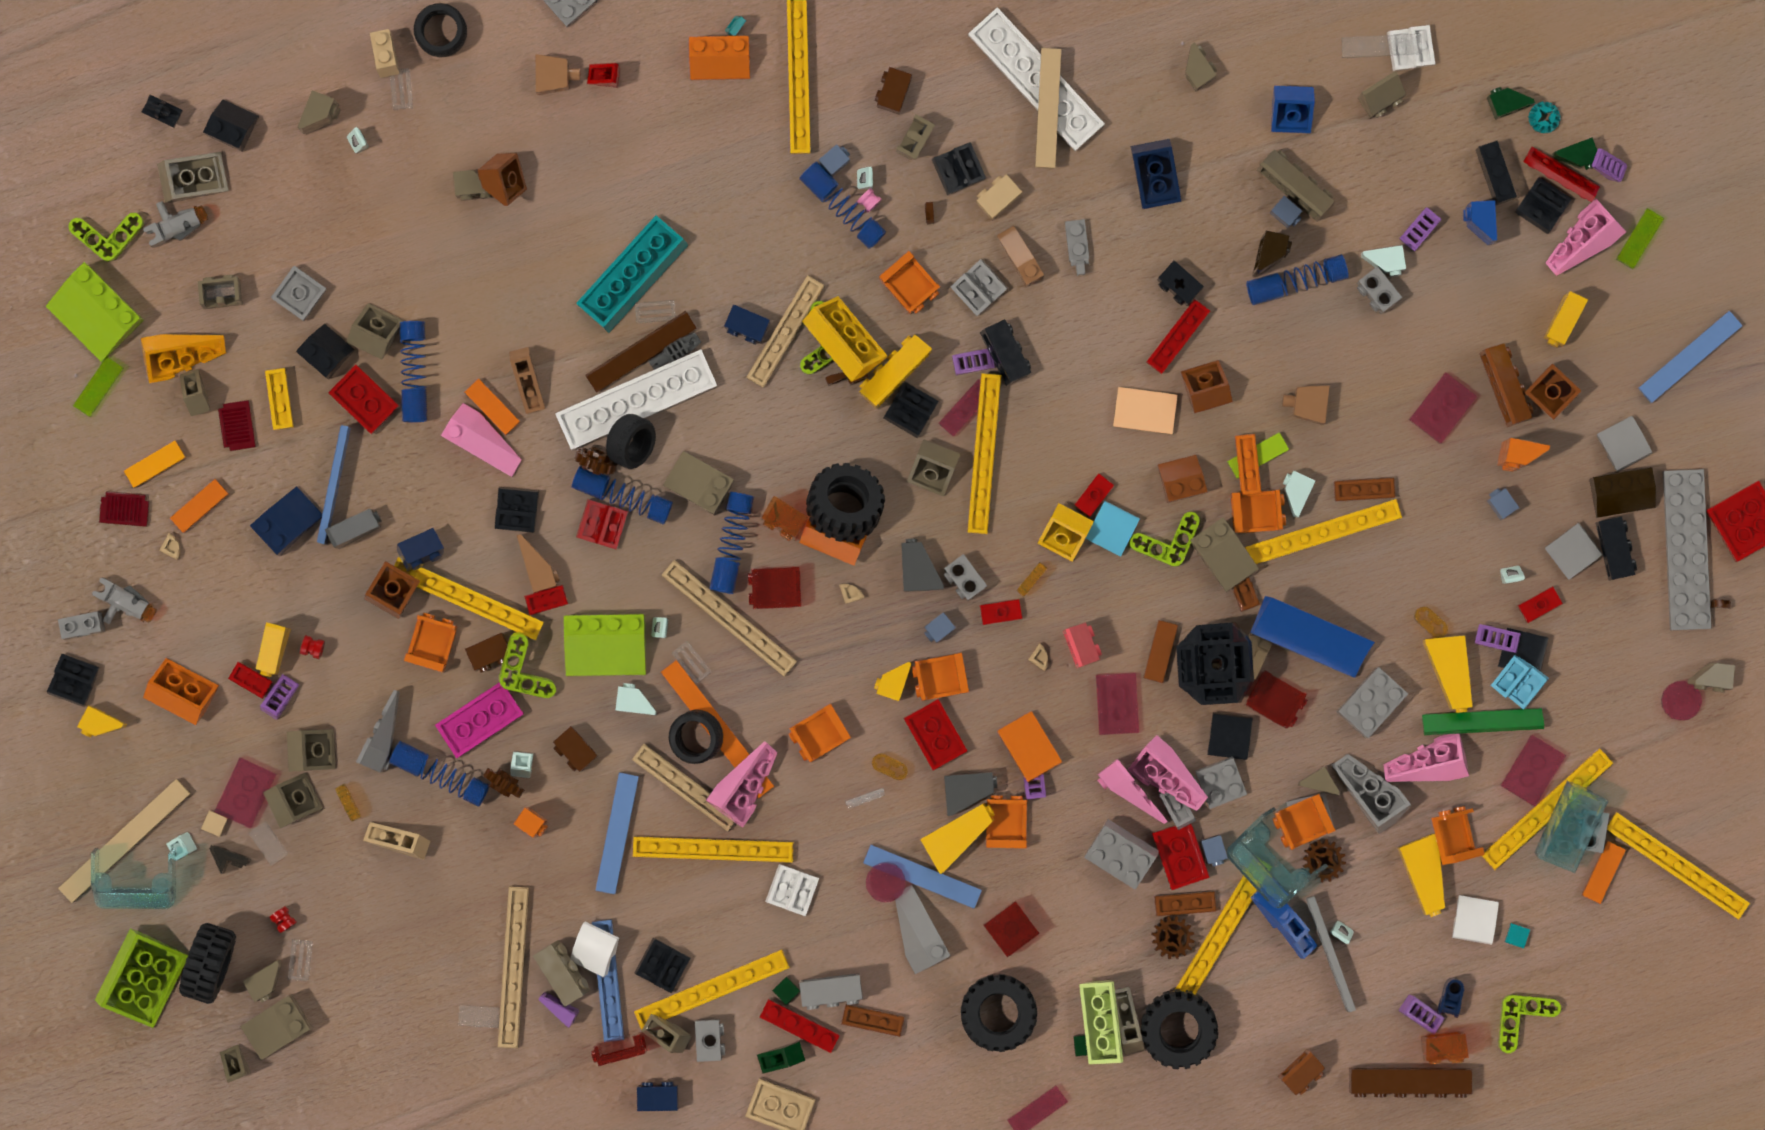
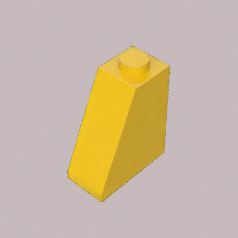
(1565, 319)
(272, 649)

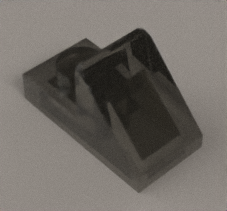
(223, 856)

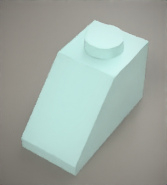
(1389, 259)
(1297, 491)
(633, 700)

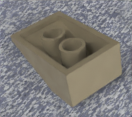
(192, 177)
(699, 482)
(1224, 554)
(276, 1027)

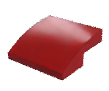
(601, 524)

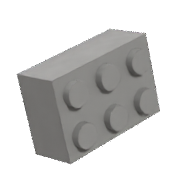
(1372, 702)
(1121, 854)
(831, 991)

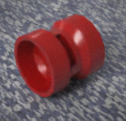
(312, 647)
(282, 919)

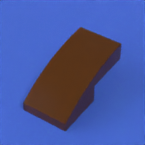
(835, 378)

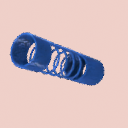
(822, 185)
(1270, 286)
(413, 399)
(596, 486)
(724, 570)
(414, 762)

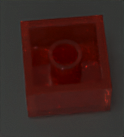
(1011, 928)

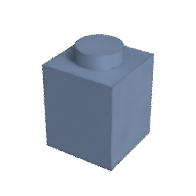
(835, 160)
(1286, 212)
(1502, 503)
(939, 628)
(1214, 850)

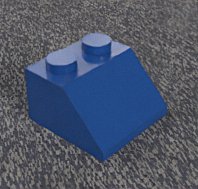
(1292, 109)
(1482, 220)

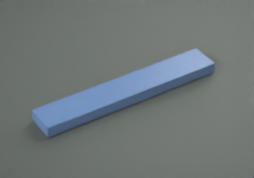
(1690, 356)
(334, 482)
(617, 833)
(926, 877)
(610, 995)

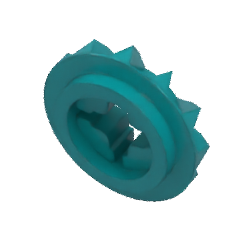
(1544, 126)

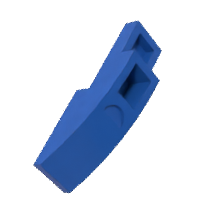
(1288, 924)

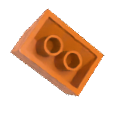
(719, 57)
(1518, 453)
(842, 550)
(180, 691)

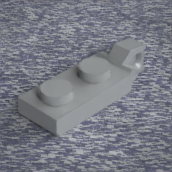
(1077, 245)

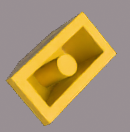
(893, 682)
(98, 723)

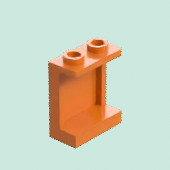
(910, 283)
(1257, 512)
(431, 642)
(940, 677)
(819, 733)
(1303, 822)
(1009, 823)
(1455, 836)

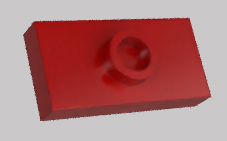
(1094, 495)
(546, 600)
(1540, 604)
(1001, 612)
(250, 680)

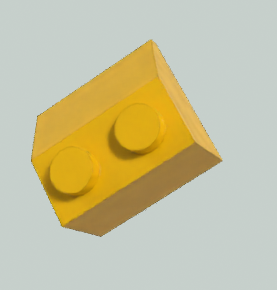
(1065, 532)

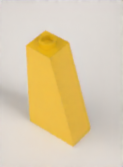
(1451, 667)
(956, 836)
(1425, 873)

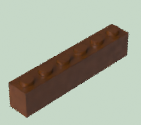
(1410, 1081)

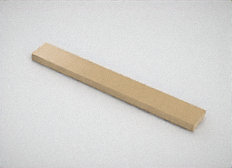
(729, 618)
(126, 838)
(513, 967)

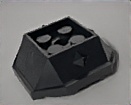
(1199, 663)

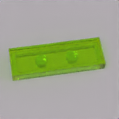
(1639, 238)
(98, 386)

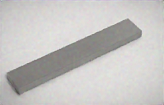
(1330, 954)

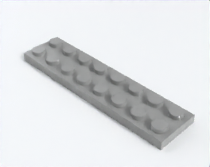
(1686, 549)

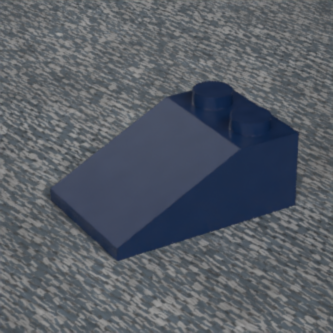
(1156, 173)
(286, 521)

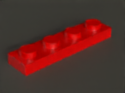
(1566, 177)
(1178, 336)
(799, 1026)

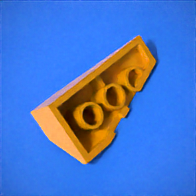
(171, 354)

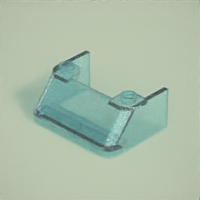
(1264, 869)
(160, 896)

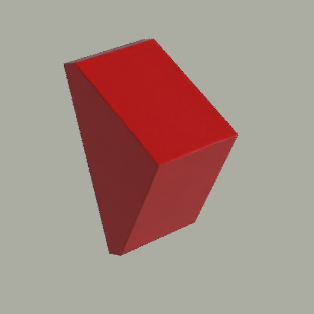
(604, 75)

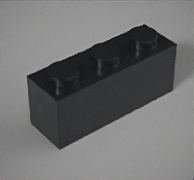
(1496, 173)
(1006, 352)
(1616, 548)

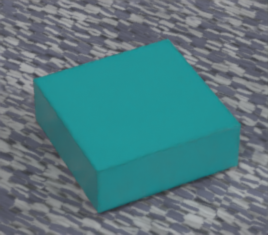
(735, 25)
(1517, 935)

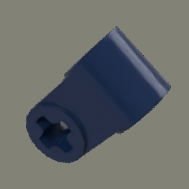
(1451, 999)

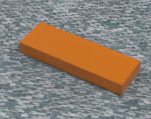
(492, 406)
(1248, 464)
(199, 506)
(1603, 872)

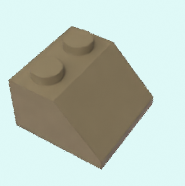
(1382, 95)
(318, 113)
(374, 331)
(933, 467)
(311, 750)
(292, 800)

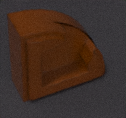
(929, 213)
(1719, 603)

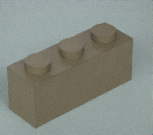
(561, 973)

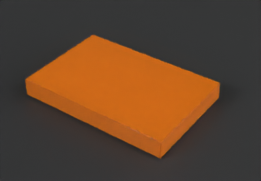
(1029, 746)

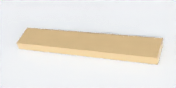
(1048, 108)
(785, 331)
(680, 784)

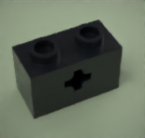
(1190, 285)

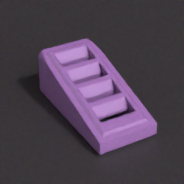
(1611, 168)
(1429, 214)
(958, 371)
(1480, 636)
(273, 693)
(1035, 794)
(1407, 1006)
(565, 1014)

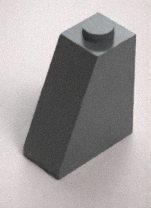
(353, 528)
(918, 569)
(967, 789)

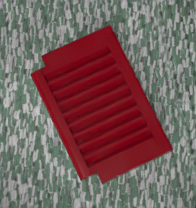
(237, 426)
(124, 509)

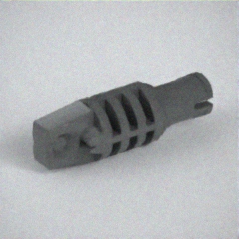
(676, 350)

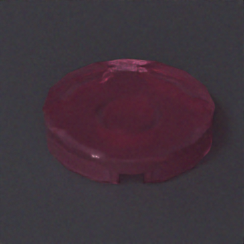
(1681, 700)
(885, 882)

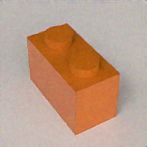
(531, 822)

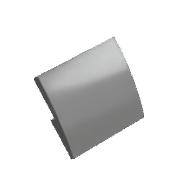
(979, 287)
(1624, 443)
(1573, 551)

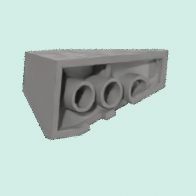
(379, 747)
(1375, 796)
(920, 938)

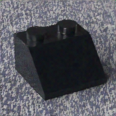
(231, 125)
(325, 351)

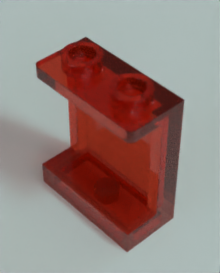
(775, 588)
(1276, 700)
(603, 1059)

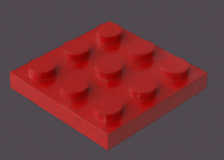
(1741, 521)

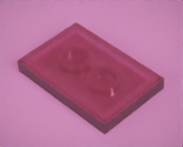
(1442, 408)
(1117, 704)
(1533, 770)
(244, 792)

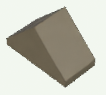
(1320, 781)
(234, 1063)

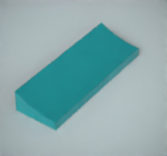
(632, 273)

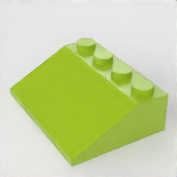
(93, 312)
(604, 645)
(141, 978)

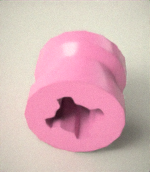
(869, 200)

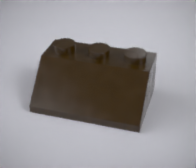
(1271, 251)
(1623, 492)

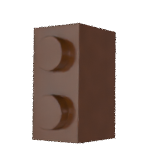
(893, 91)
(487, 652)
(574, 749)

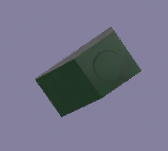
(1507, 102)
(1578, 154)
(781, 1057)

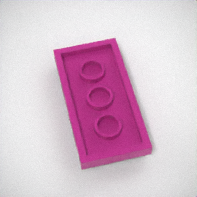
(479, 719)

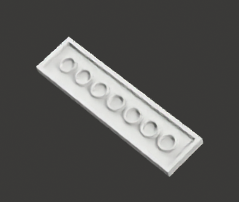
(1021, 65)
(639, 396)

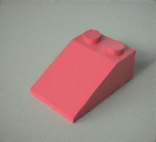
(1081, 644)

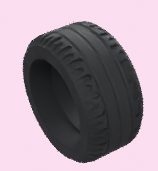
(439, 9)
(620, 435)
(681, 750)

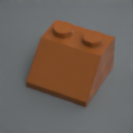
(503, 177)
(1206, 386)
(1552, 391)
(1182, 478)
(391, 590)
(1302, 1072)

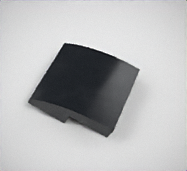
(958, 168)
(1543, 205)
(910, 409)
(516, 509)
(1530, 648)
(73, 680)
(1230, 736)
(662, 965)

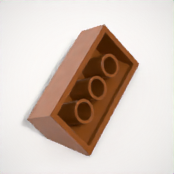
(1505, 384)

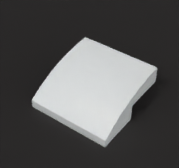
(1406, 62)
(792, 890)
(1475, 920)
(594, 949)

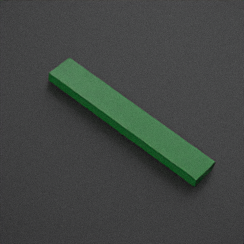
(1483, 721)

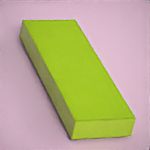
(1266, 451)

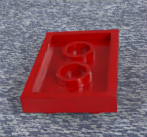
(363, 399)
(935, 734)
(1180, 856)

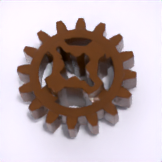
(595, 461)
(503, 783)
(1327, 852)
(1165, 943)

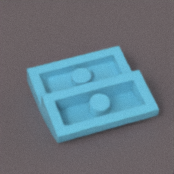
(1112, 528)
(1519, 681)

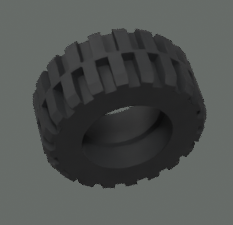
(851, 481)
(207, 963)
(1179, 1002)
(979, 1032)

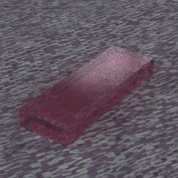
(962, 411)
(1038, 1109)

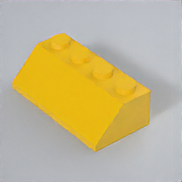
(844, 338)
(895, 371)

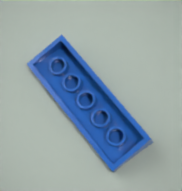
(1311, 636)

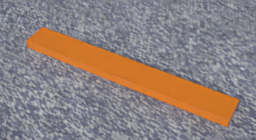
(696, 700)

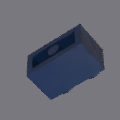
(746, 324)
(420, 549)
(657, 1097)

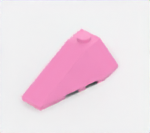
(1589, 236)
(477, 436)
(1435, 762)
(1164, 769)
(1123, 784)
(739, 789)

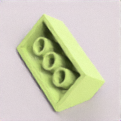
(1101, 1022)

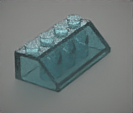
(1570, 827)

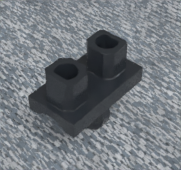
(162, 111)

